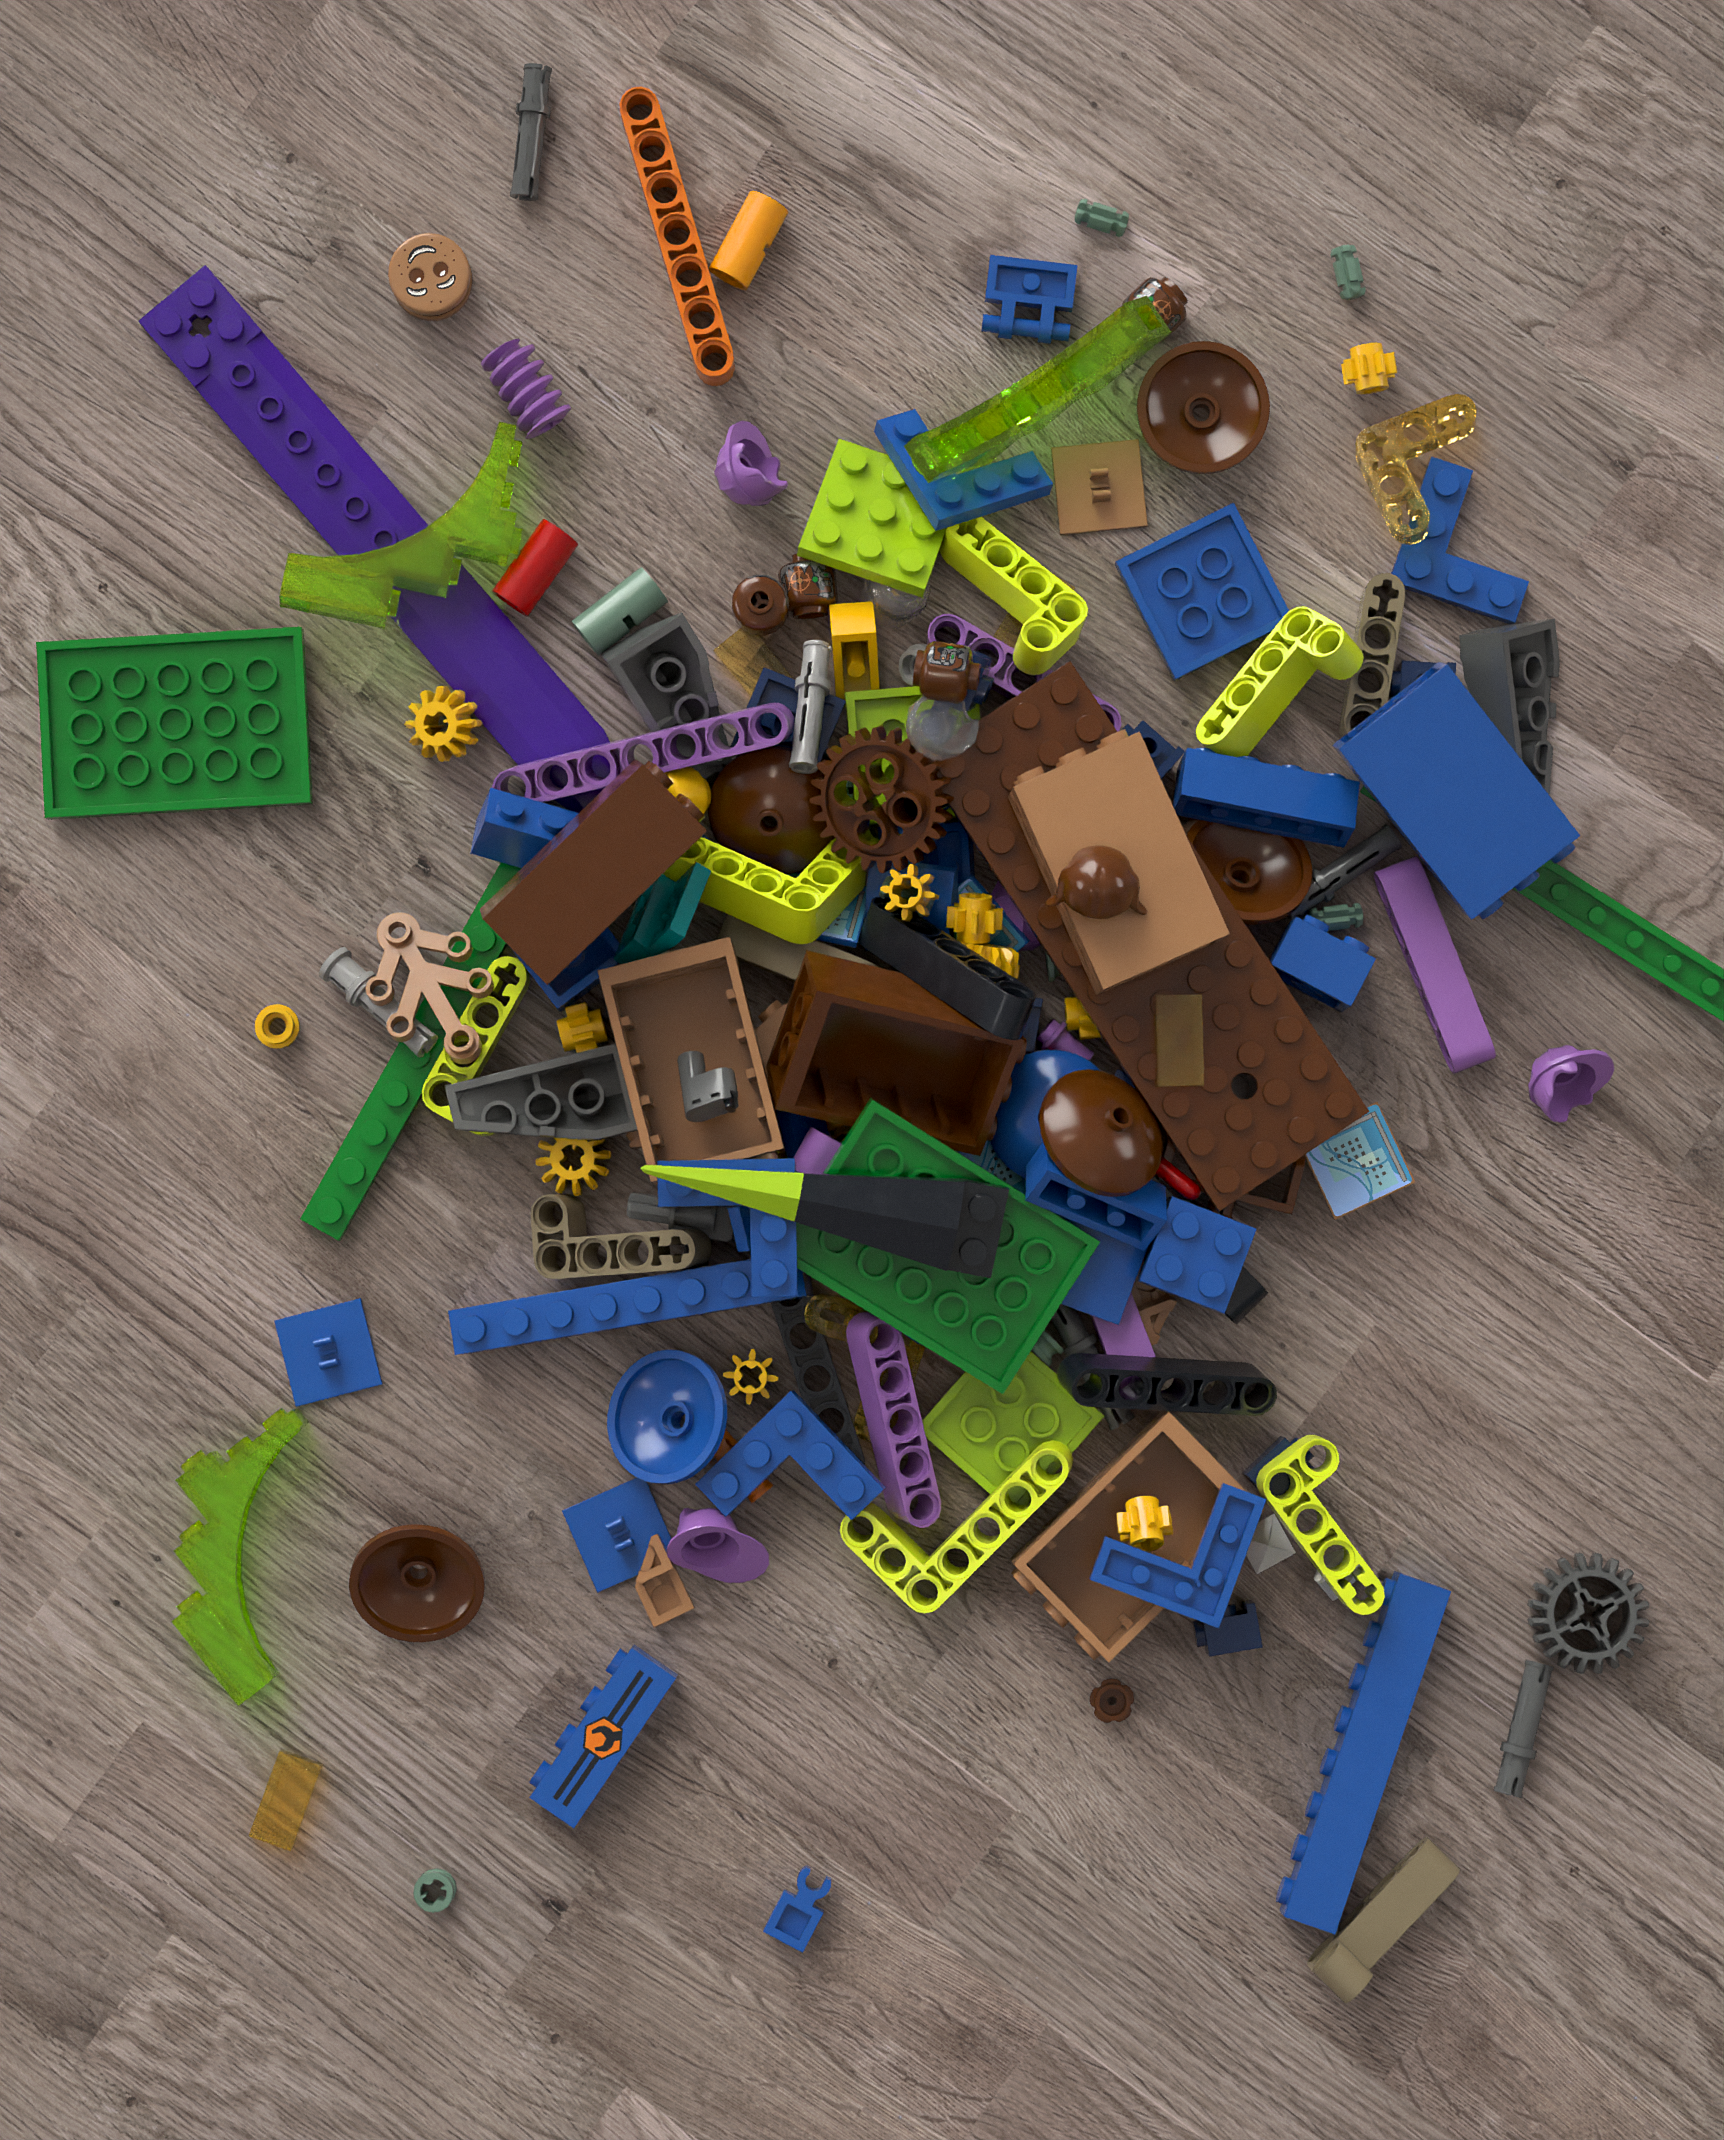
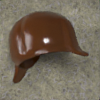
(1098, 884)

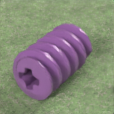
(524, 388)

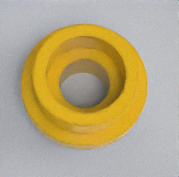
(263, 1023)

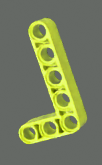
(772, 900)
(966, 1537)

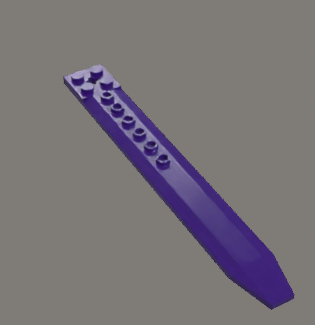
(363, 511)

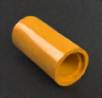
(746, 239)

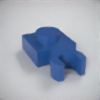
(795, 1915)

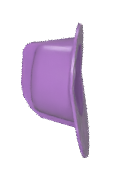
(716, 1548)

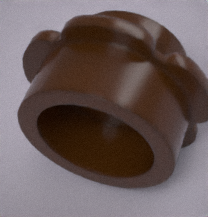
(1118, 1711)

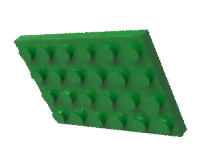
(174, 723)
(963, 1317)

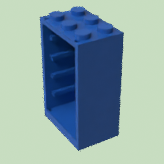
(1457, 791)

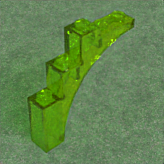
(1040, 396)
(362, 584)
(223, 1492)

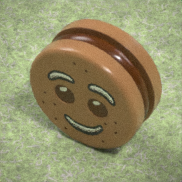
(430, 277)

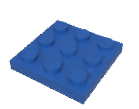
(1203, 591)

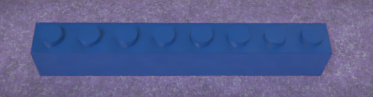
(609, 1307)
(1363, 1752)

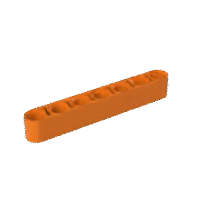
(672, 216)

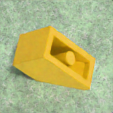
(854, 647)

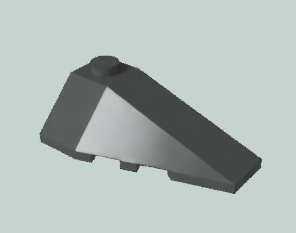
(1510, 679)
(669, 682)
(555, 1098)

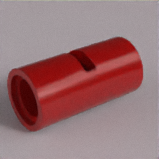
(535, 567)

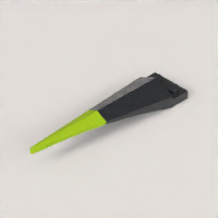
(924, 1219)

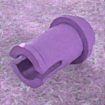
(1056, 1037)

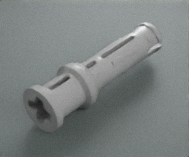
(352, 980)

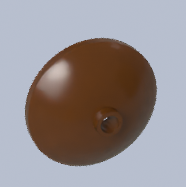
(1207, 378)
(762, 786)
(1271, 866)
(1100, 1133)
(413, 1601)

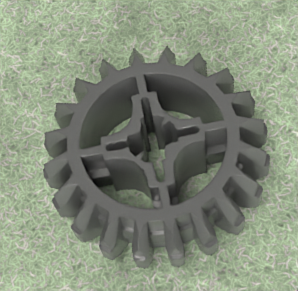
(1606, 1647)

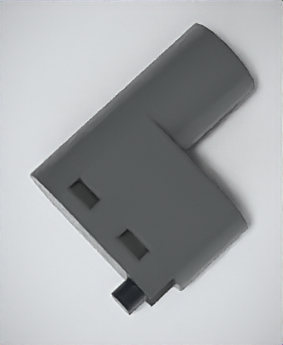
(705, 1092)

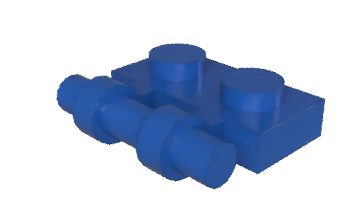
(1032, 285)

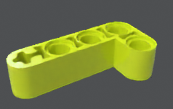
(975, 549)
(1274, 677)
(447, 1070)
(1326, 1531)

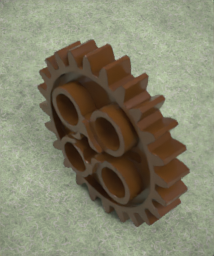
(850, 819)

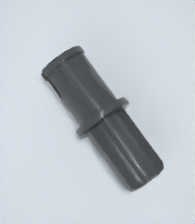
(646, 1208)

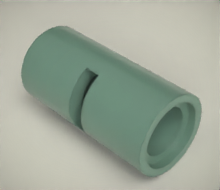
(619, 611)

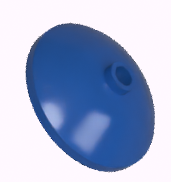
(1018, 1119)
(648, 1412)

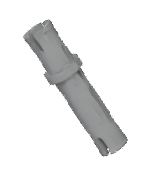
(811, 689)

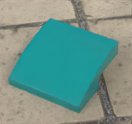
(662, 915)

